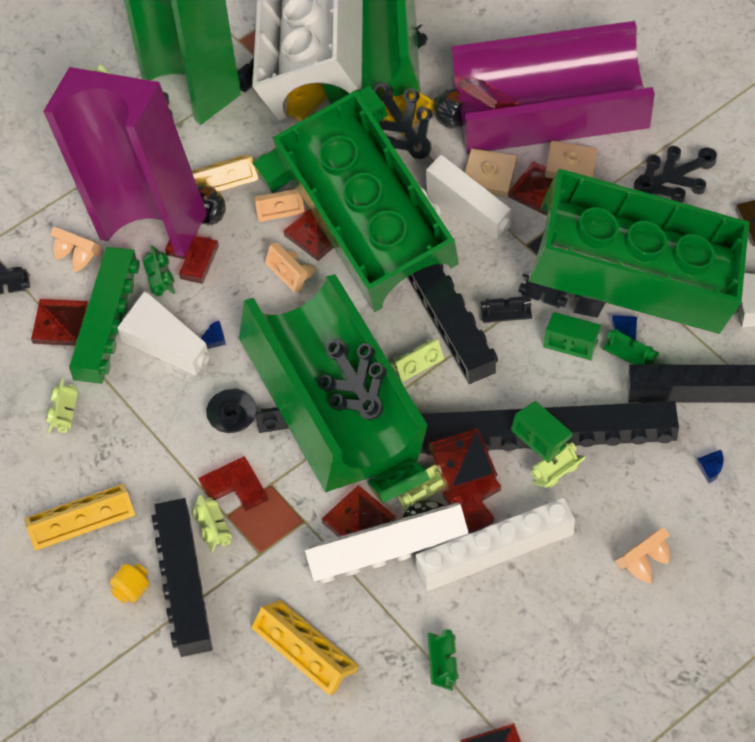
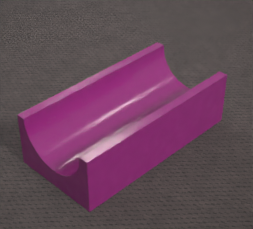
(564, 84)
(125, 154)

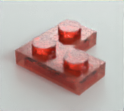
(197, 258)
(235, 478)
(473, 509)

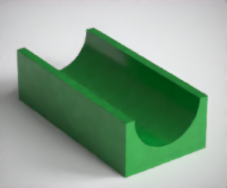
(188, 41)
(387, 48)
(364, 197)
(641, 252)
(291, 359)

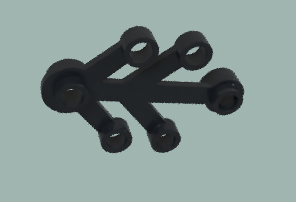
(405, 123)
(653, 185)
(356, 381)

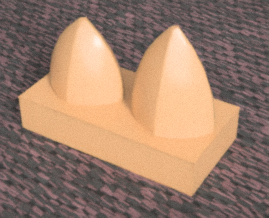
(279, 205)
(83, 249)
(286, 267)
(636, 560)

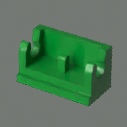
(571, 336)
(541, 431)

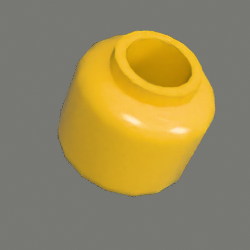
(129, 583)

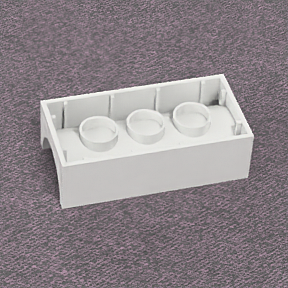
(305, 45)

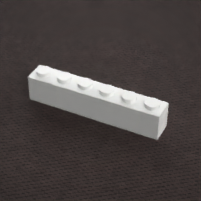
(384, 542)
(495, 544)

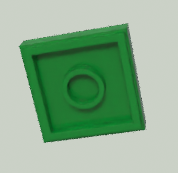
(398, 480)

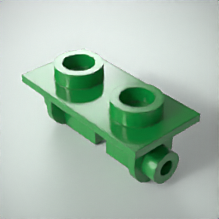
(157, 264)
(629, 349)
(442, 666)

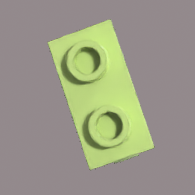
(419, 360)
(59, 416)
(548, 474)
(423, 490)
(206, 513)

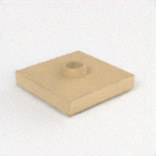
(571, 158)
(492, 170)

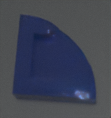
(626, 325)
(214, 336)
(711, 465)

